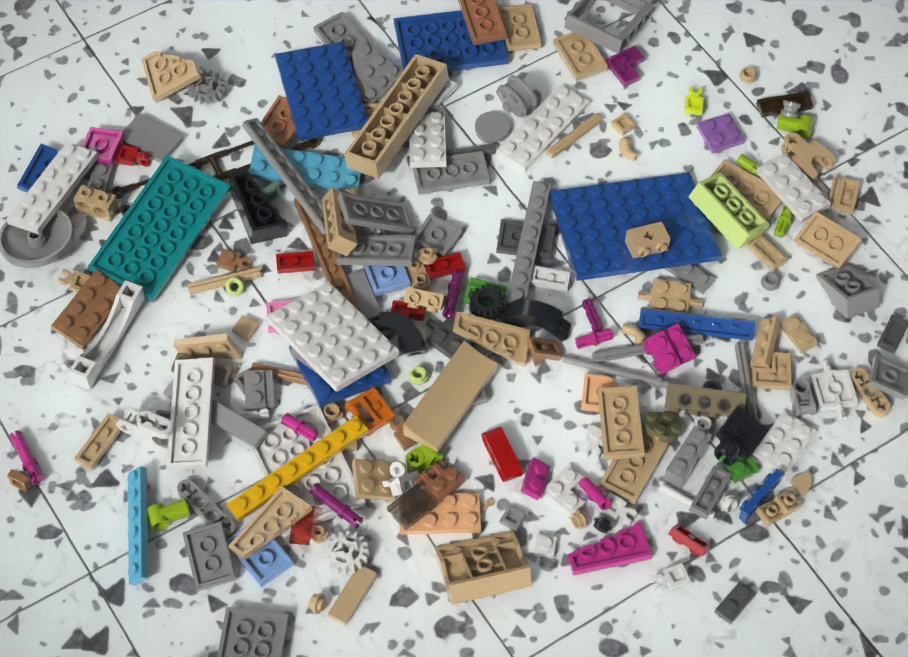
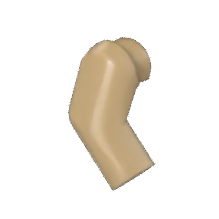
(625, 150)
(634, 331)

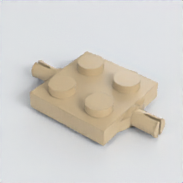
(670, 296)

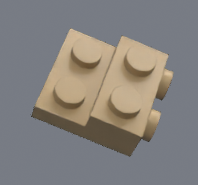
(431, 300)

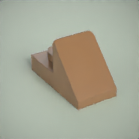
(543, 349)

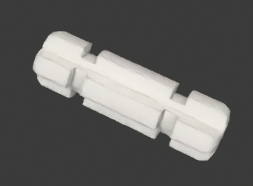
(254, 416)

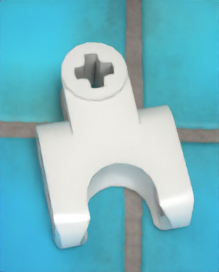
(147, 427)

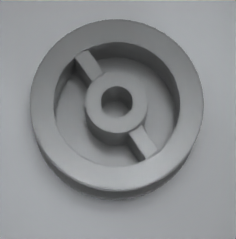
(516, 96)

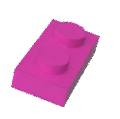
(535, 478)

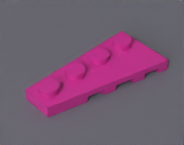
(620, 549)

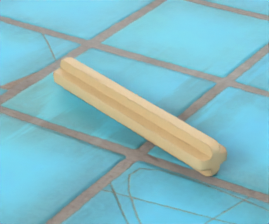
(574, 135)
(220, 281)

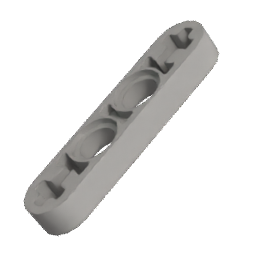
(207, 508)

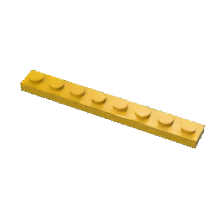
(297, 468)

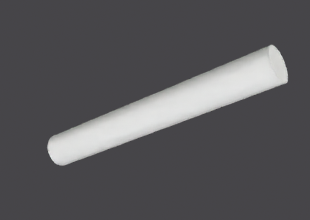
(680, 497)

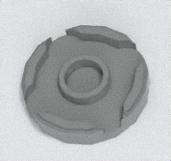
(492, 127)

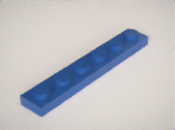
(697, 323)

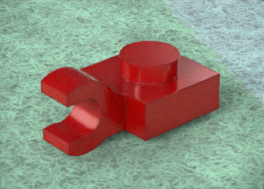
(130, 155)
(401, 308)

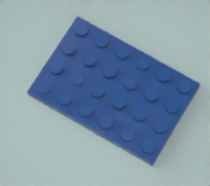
(446, 40)
(321, 91)

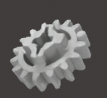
(207, 88)

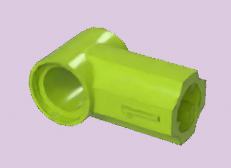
(800, 125)
(162, 515)

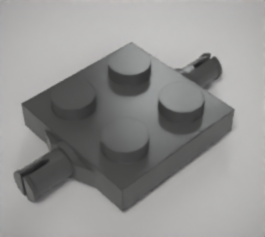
(444, 339)

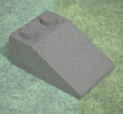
(850, 290)

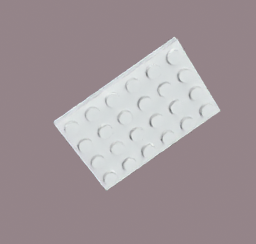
(332, 336)
(334, 475)

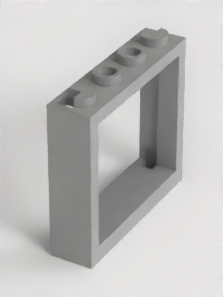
(641, 9)

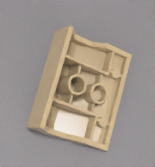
(483, 567)

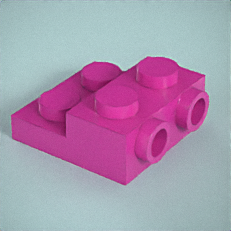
(669, 349)

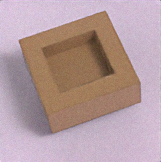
(19, 480)

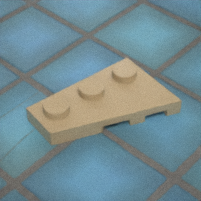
(209, 346)

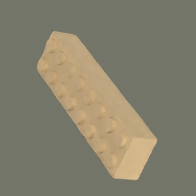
(396, 116)

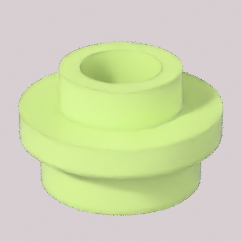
(234, 292)
(418, 370)

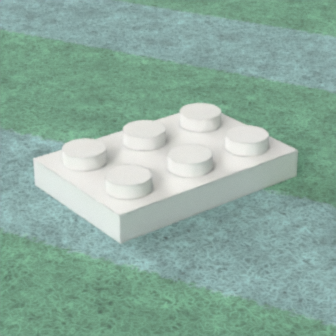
(784, 443)

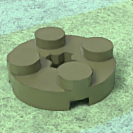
(663, 426)

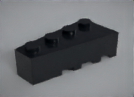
(256, 212)

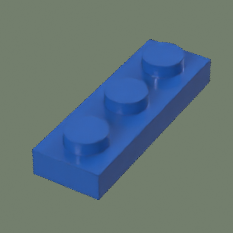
(759, 495)

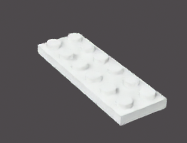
(542, 127)
(52, 188)
(191, 414)

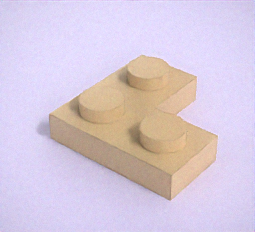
(777, 376)

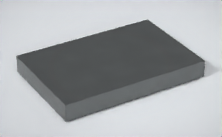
(510, 235)

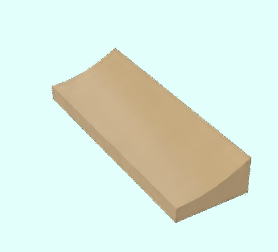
(449, 397)

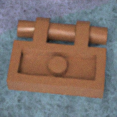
(444, 483)

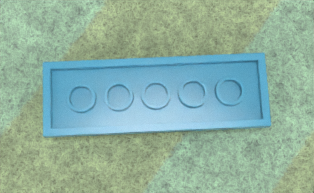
(316, 169)

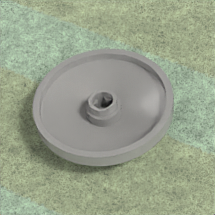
(37, 250)

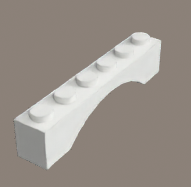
(91, 362)

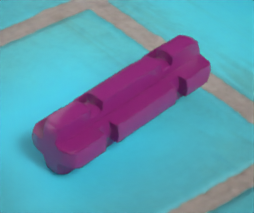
(592, 315)

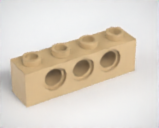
(340, 236)

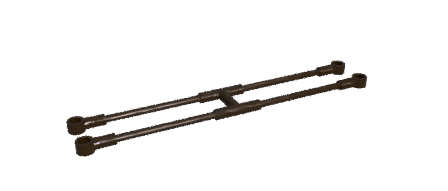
(212, 158)

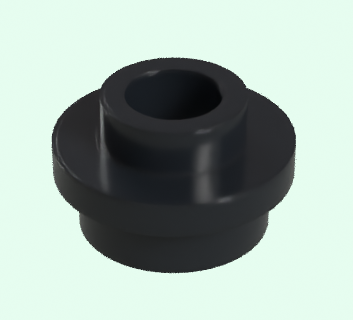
(602, 524)

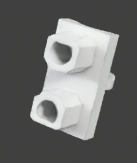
(401, 481)

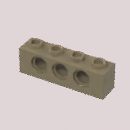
(675, 391)

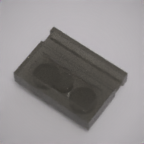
(411, 506)

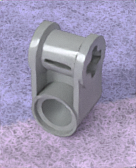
(802, 401)

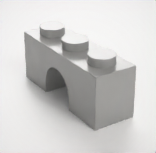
(686, 457)

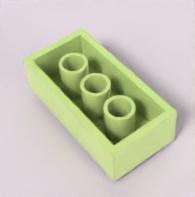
(728, 210)

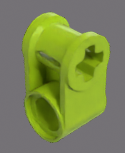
(422, 458)

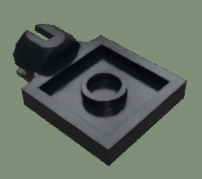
(738, 436)

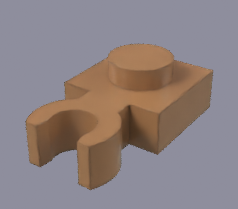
(231, 260)
(403, 441)

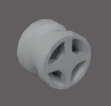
(790, 108)

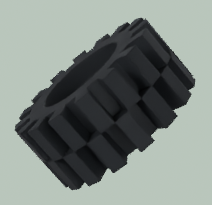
(487, 293)

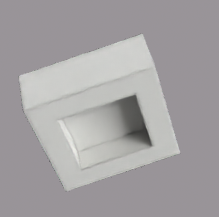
(545, 546)

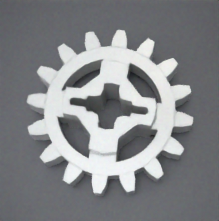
(337, 555)

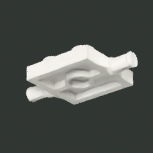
(833, 390)

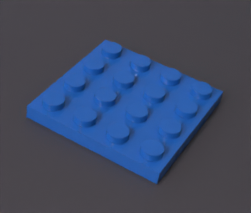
(325, 394)

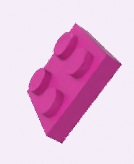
(105, 143)

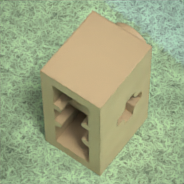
(647, 240)

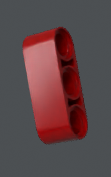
(501, 454)

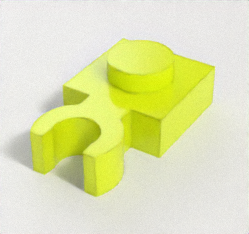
(694, 102)

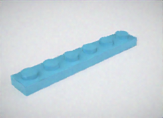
(137, 526)

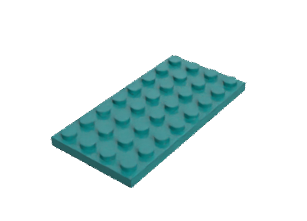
(160, 227)

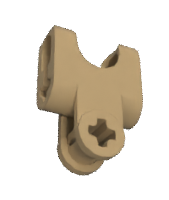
(807, 154)

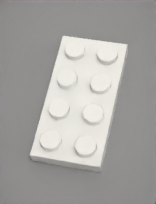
(428, 141)
(793, 187)

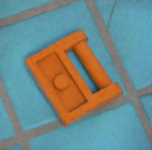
(374, 406)

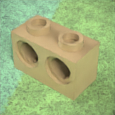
(96, 203)

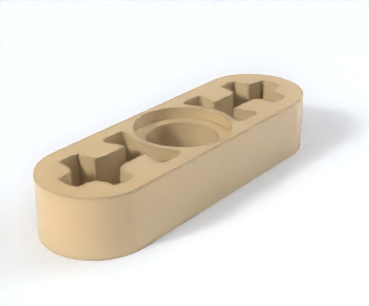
(870, 401)

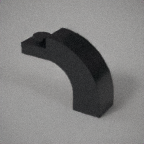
(538, 314)
(411, 335)

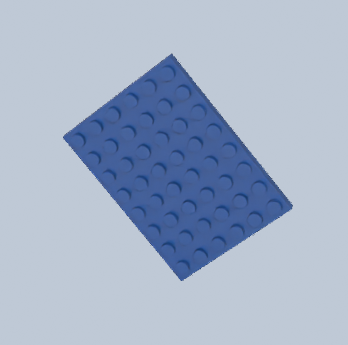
(598, 216)

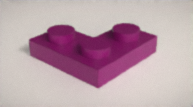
(622, 65)

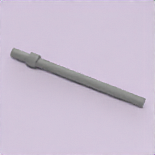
(656, 381)

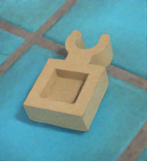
(76, 281)

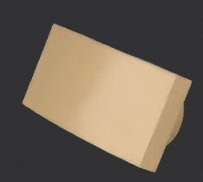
(778, 508)

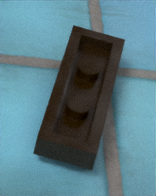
(773, 105)

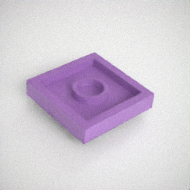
(720, 133)

